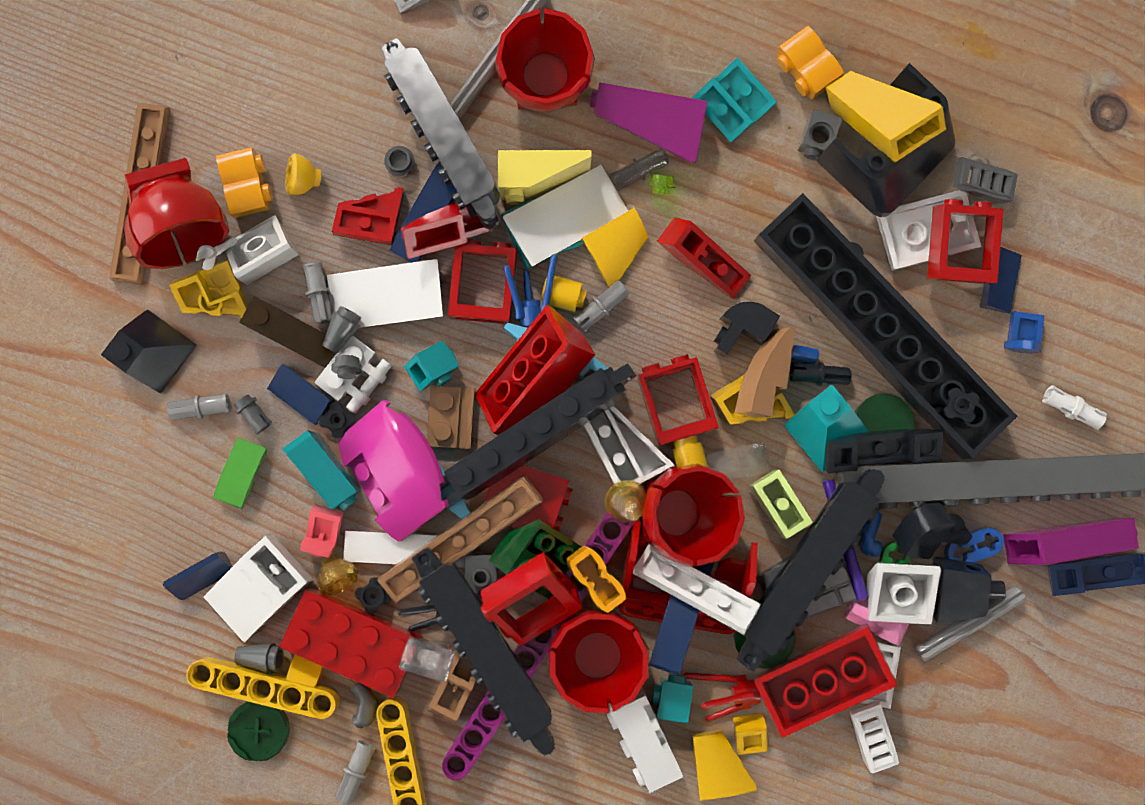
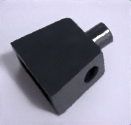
(964, 591)

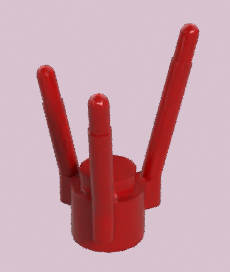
(743, 693)

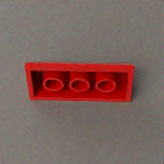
(534, 370)

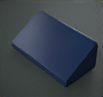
(1000, 295)
(299, 394)
(198, 576)

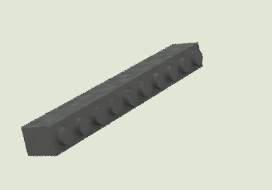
(1008, 479)

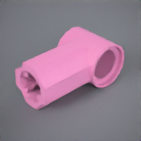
(891, 631)

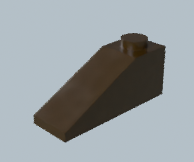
(287, 331)

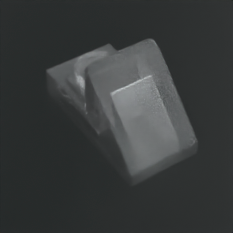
(740, 461)
(427, 658)

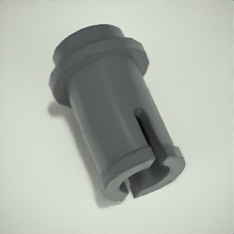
(252, 413)

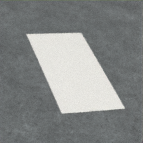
(565, 215)
(389, 293)

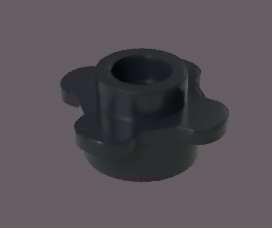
(952, 405)
(346, 419)
(364, 595)

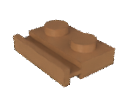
(450, 417)

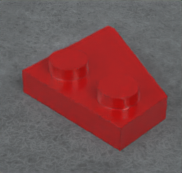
(369, 218)

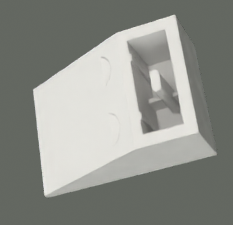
(258, 587)

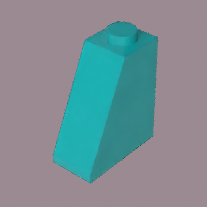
(322, 470)

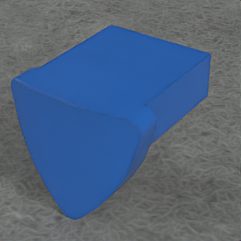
(1025, 332)

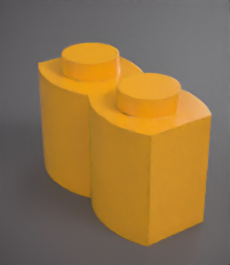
(809, 63)
(243, 182)
(599, 584)

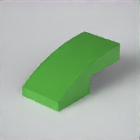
(239, 473)

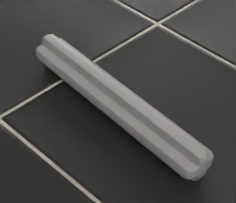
(962, 629)

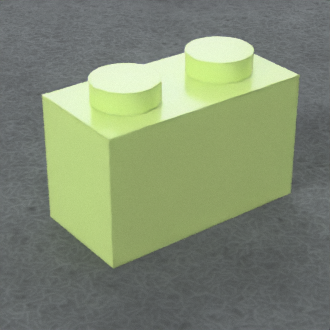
(780, 504)

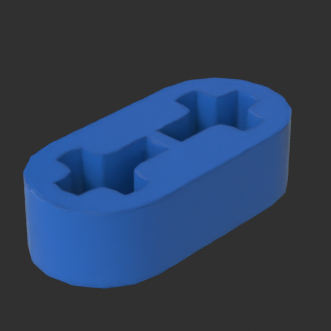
(977, 553)

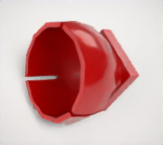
(545, 62)
(167, 203)
(691, 515)
(598, 661)

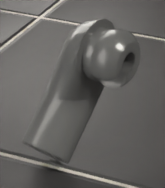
(366, 708)

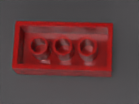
(348, 641)
(825, 680)

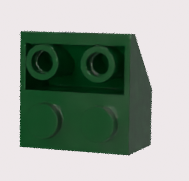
(530, 541)

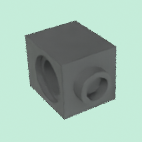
(824, 124)

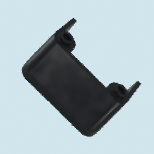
(874, 177)

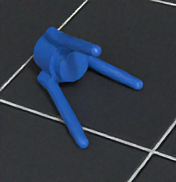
(530, 308)

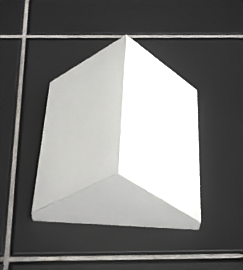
(260, 251)
(902, 593)

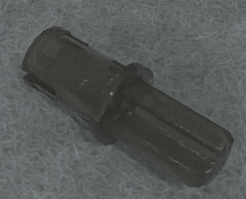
(639, 169)

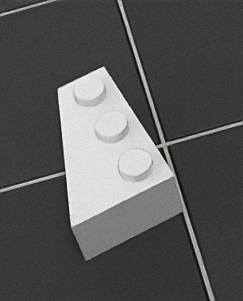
(624, 448)
(645, 743)

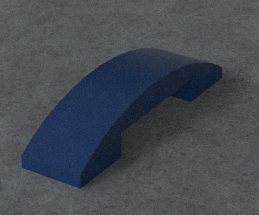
(1097, 573)

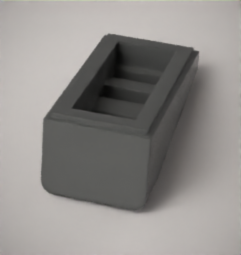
(1002, 183)

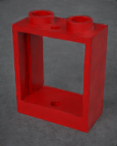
(940, 240)
(481, 313)
(678, 365)
(520, 583)

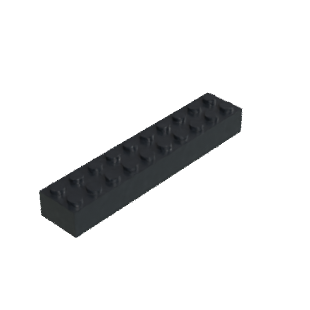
(882, 325)

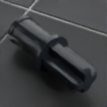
(820, 373)

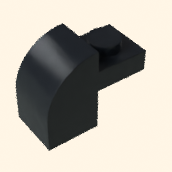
(746, 318)
(927, 528)

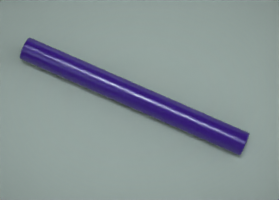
(849, 556)

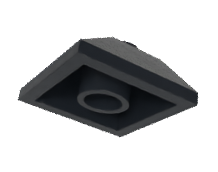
(149, 350)

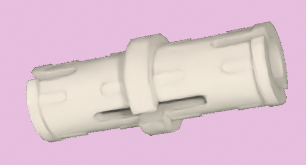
(1074, 407)

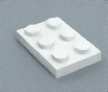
(908, 231)

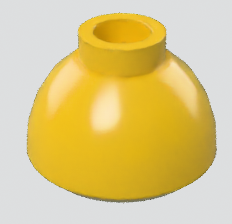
(301, 175)

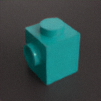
(432, 366)
(673, 698)

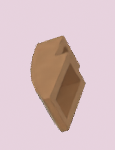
(766, 374)
(454, 691)

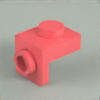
(322, 532)

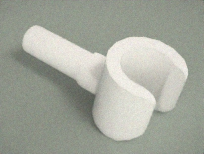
(210, 253)

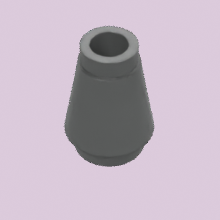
(341, 328)
(260, 657)

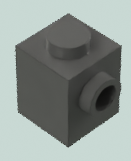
(480, 572)

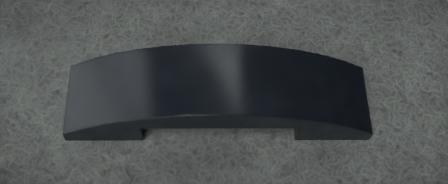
(883, 447)

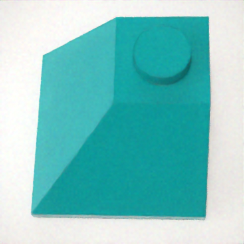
(821, 421)

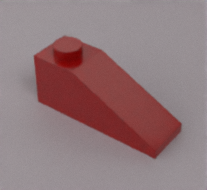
(703, 256)

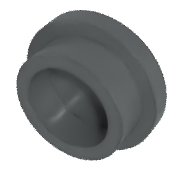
(399, 161)
(347, 366)

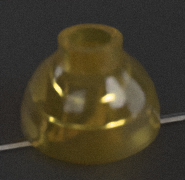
(625, 500)
(336, 575)

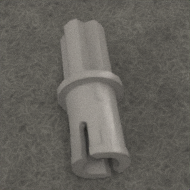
(317, 292)
(601, 305)
(198, 406)
(355, 772)

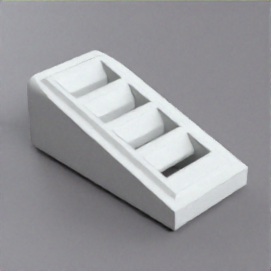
(880, 755)

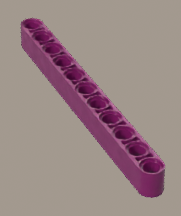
(487, 726)

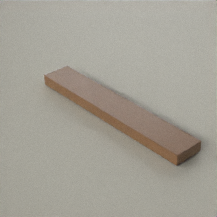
(145, 152)
(465, 535)

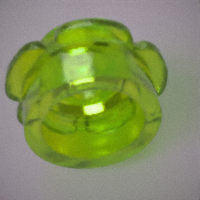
(661, 183)

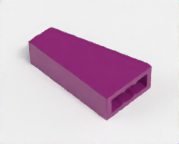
(659, 118)
(1070, 541)

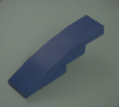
(431, 198)
(676, 631)

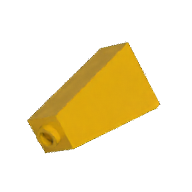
(885, 115)

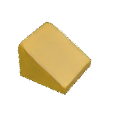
(304, 671)
(750, 733)

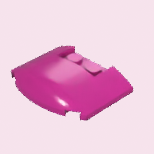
(394, 470)

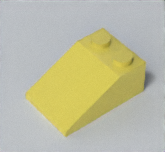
(535, 172)

